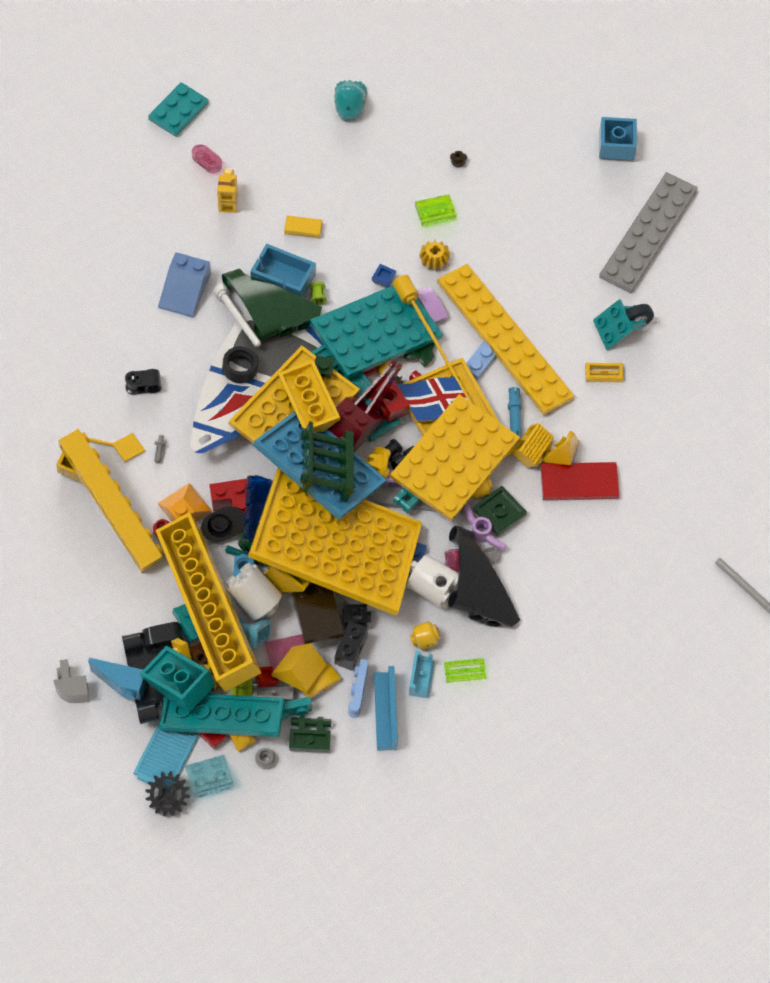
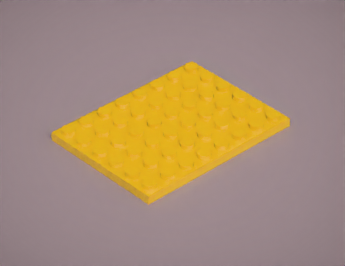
(358, 556)

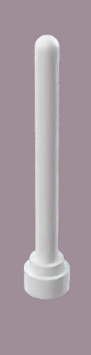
(222, 293)

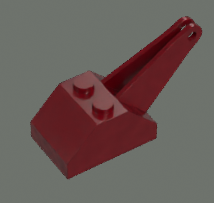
(364, 418)

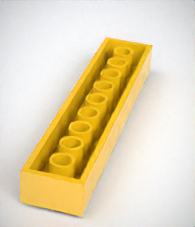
(208, 602)

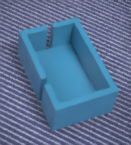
(284, 270)

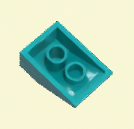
(178, 678)

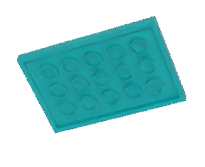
(373, 331)

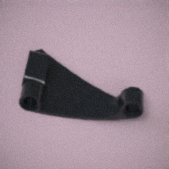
(479, 587)
(140, 651)

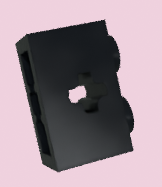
(351, 646)

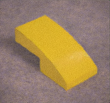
(324, 682)

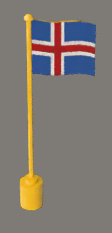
(432, 396)

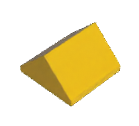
(300, 667)

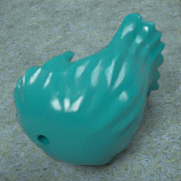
(350, 95)

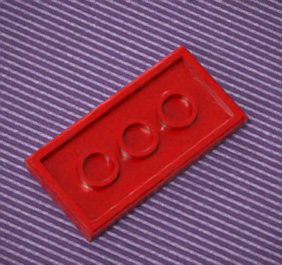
(579, 481)

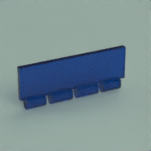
(256, 497)

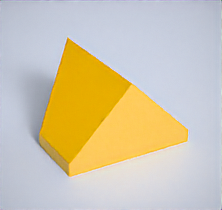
(564, 450)

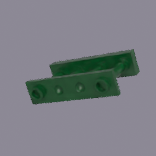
(344, 457)

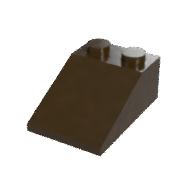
(317, 614)

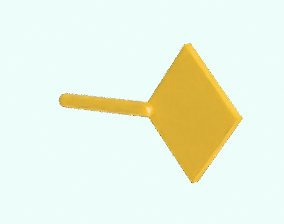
(126, 447)

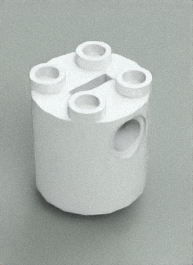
(428, 576)
(254, 592)

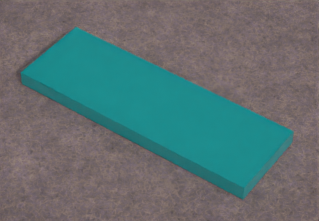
(226, 716)

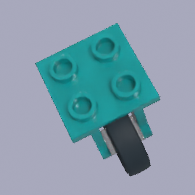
(620, 321)

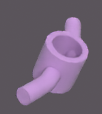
(484, 523)

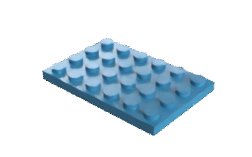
(285, 449)

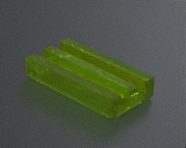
(466, 677)

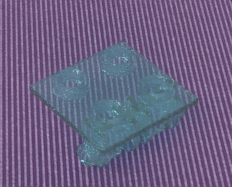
(209, 775)

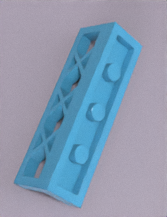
(385, 710)

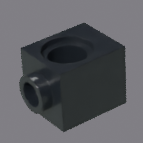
(350, 610)

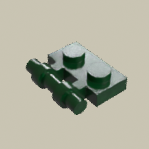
(310, 740)

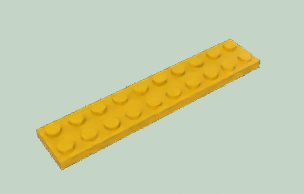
(505, 339)

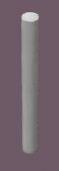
(743, 584)

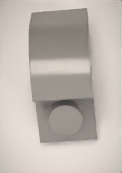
(71, 688)

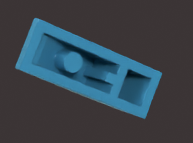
(121, 678)

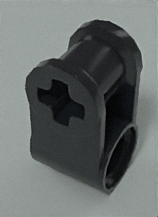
(144, 381)

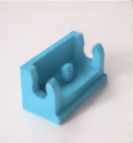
(421, 675)

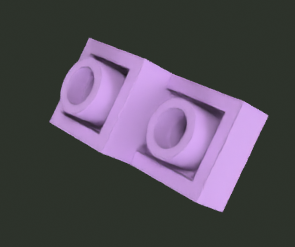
(432, 304)

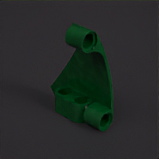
(271, 306)

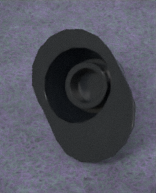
(223, 524)

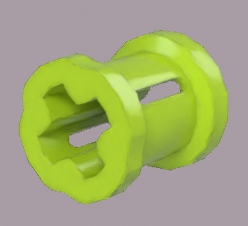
(318, 293)

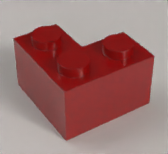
(229, 494)

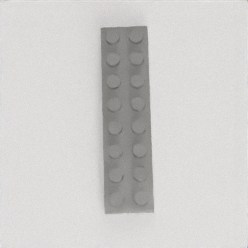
(648, 232)

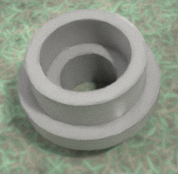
(262, 753)

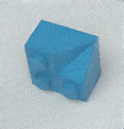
(617, 138)

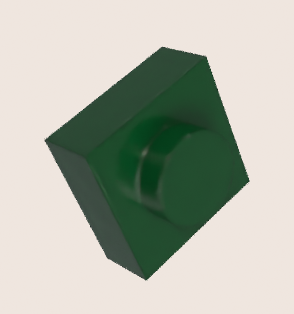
(324, 366)

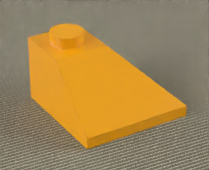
(183, 502)

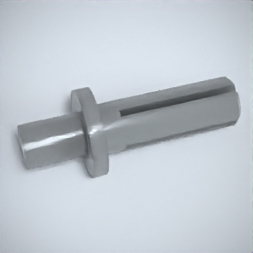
(159, 448)

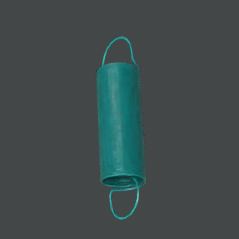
(234, 551)

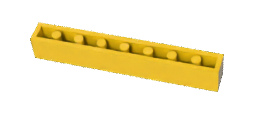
(110, 500)

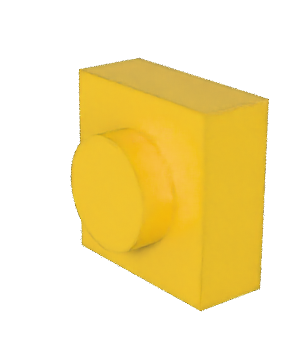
(181, 647)
(241, 741)

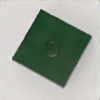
(500, 509)

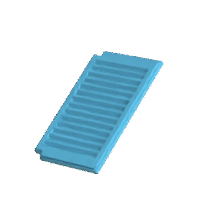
(164, 753)

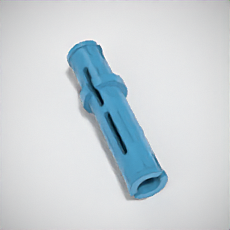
(514, 407)

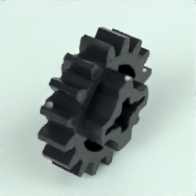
(156, 801)

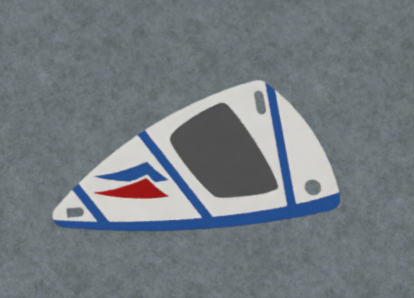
(230, 396)

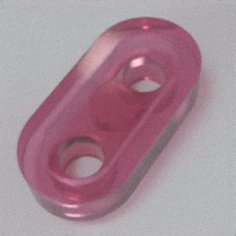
(208, 159)

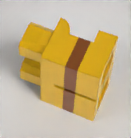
(227, 191)

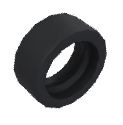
(240, 376)

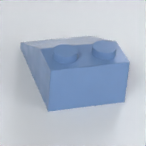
(184, 284)

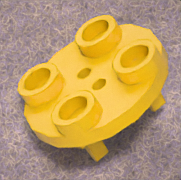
(379, 460)

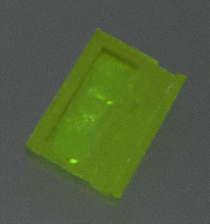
(435, 210)

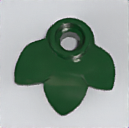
(424, 354)

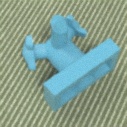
(258, 632)

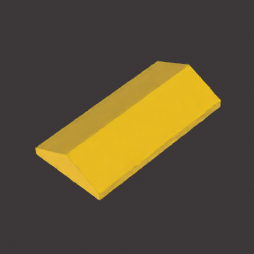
(309, 396)

